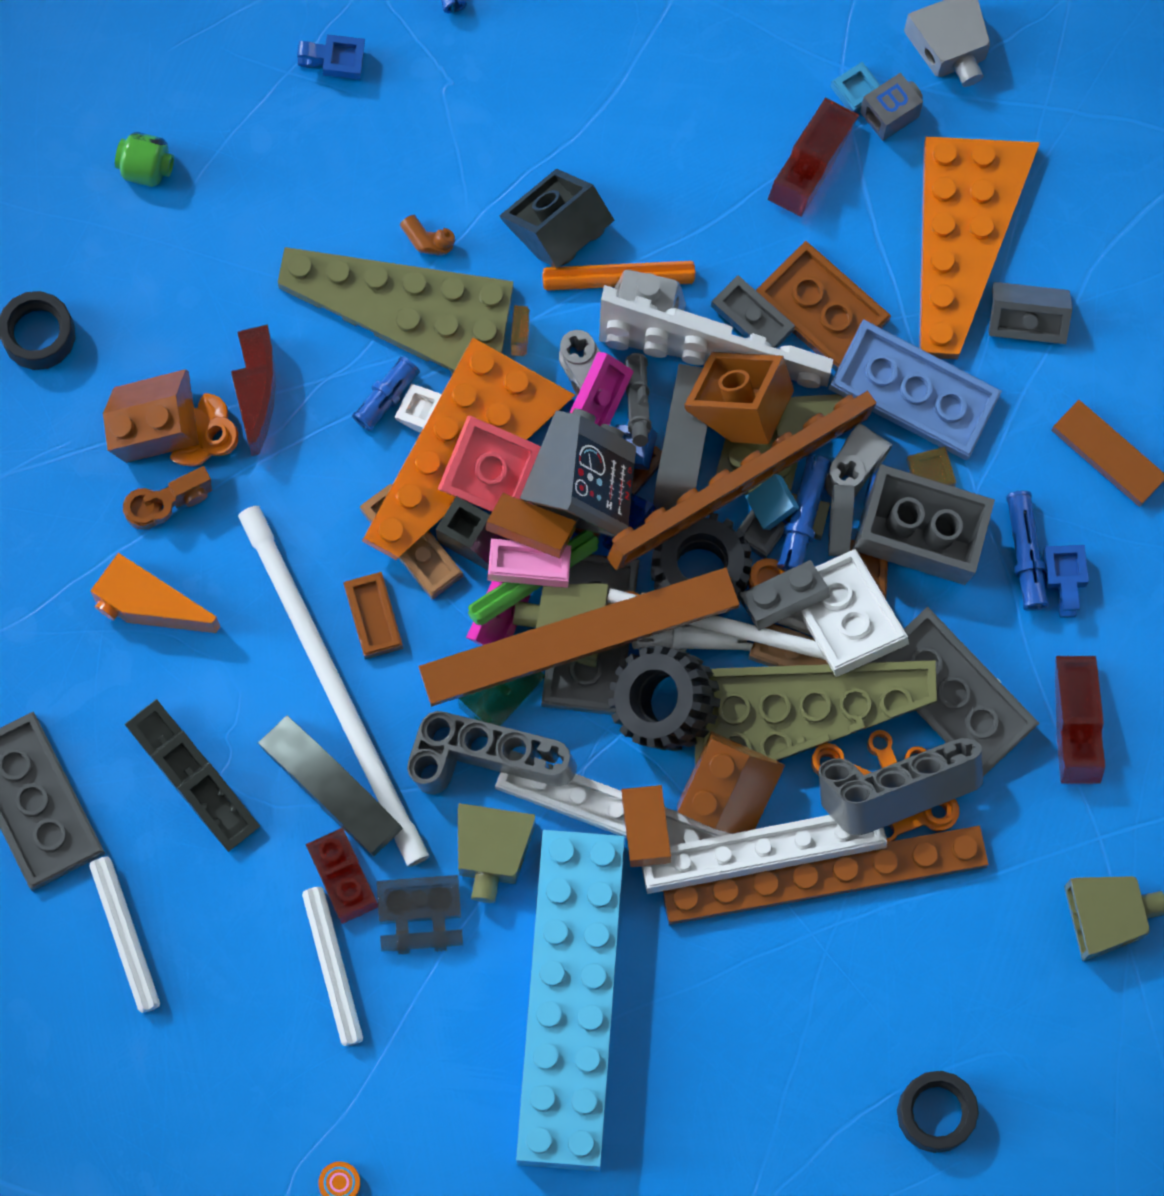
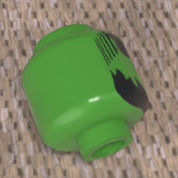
(144, 159)

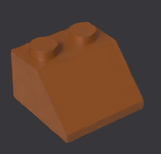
(741, 395)
(151, 417)
(729, 786)

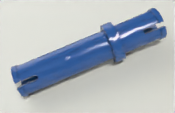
(800, 529)
(1029, 564)

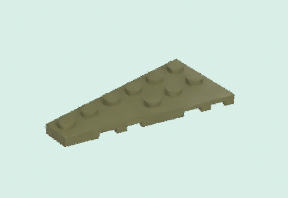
(406, 305)
(806, 706)

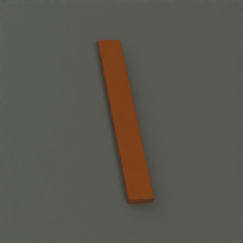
(578, 636)

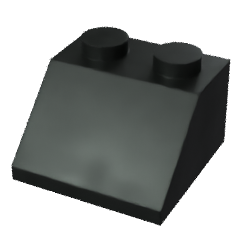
(558, 217)

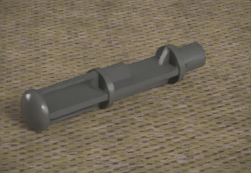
(637, 394)

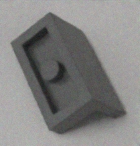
(1030, 313)

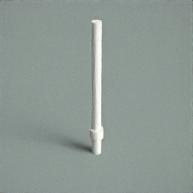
(743, 630)

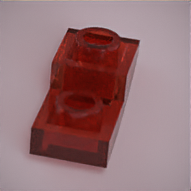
(342, 875)

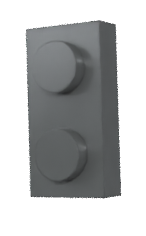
(751, 312)
(784, 595)

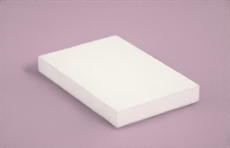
(855, 620)

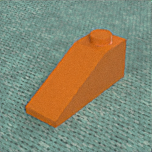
(144, 599)

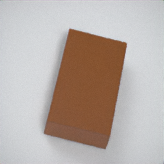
(531, 525)
(373, 615)
(646, 826)

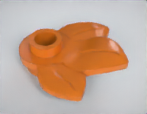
(210, 418)

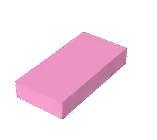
(524, 565)

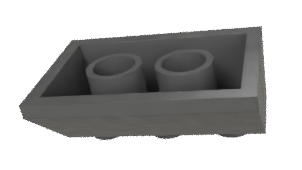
(923, 525)

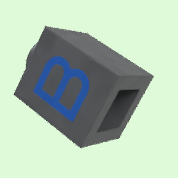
(892, 106)

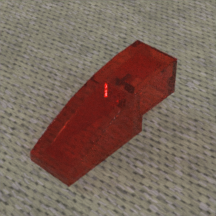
(812, 157)
(256, 384)
(1079, 720)

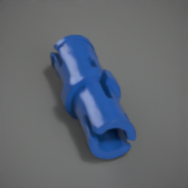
(386, 393)

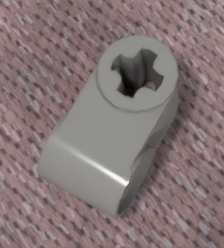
(573, 365)
(858, 458)

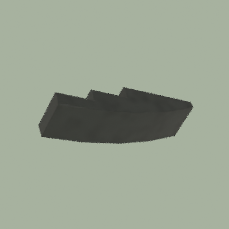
(192, 775)
(330, 785)

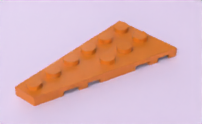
(965, 215)
(481, 387)

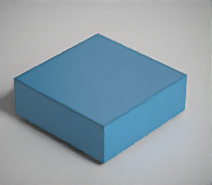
(854, 85)
(772, 502)

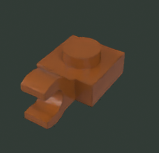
(187, 490)

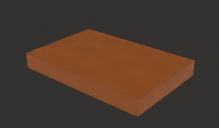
(820, 302)

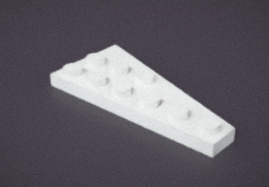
(694, 337)

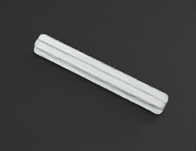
(124, 934)
(332, 966)

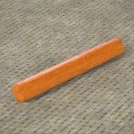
(599, 275)

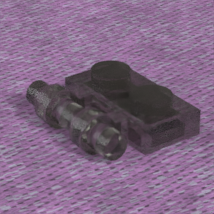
(419, 900)

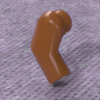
(427, 242)

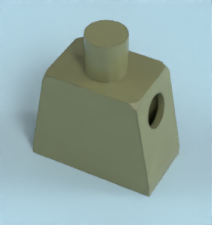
(562, 603)
(492, 847)
(1110, 912)

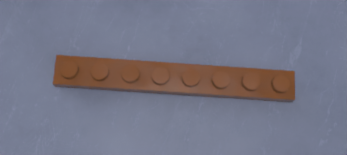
(728, 486)
(898, 863)

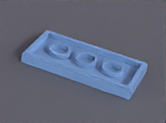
(916, 389)

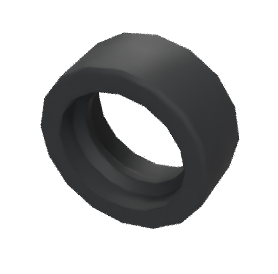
(23, 305)
(959, 1089)

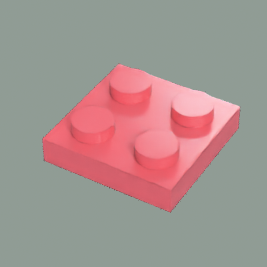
(488, 464)

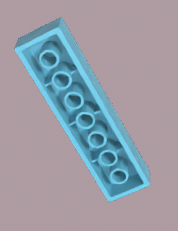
(570, 1001)

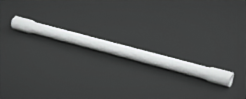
(262, 540)

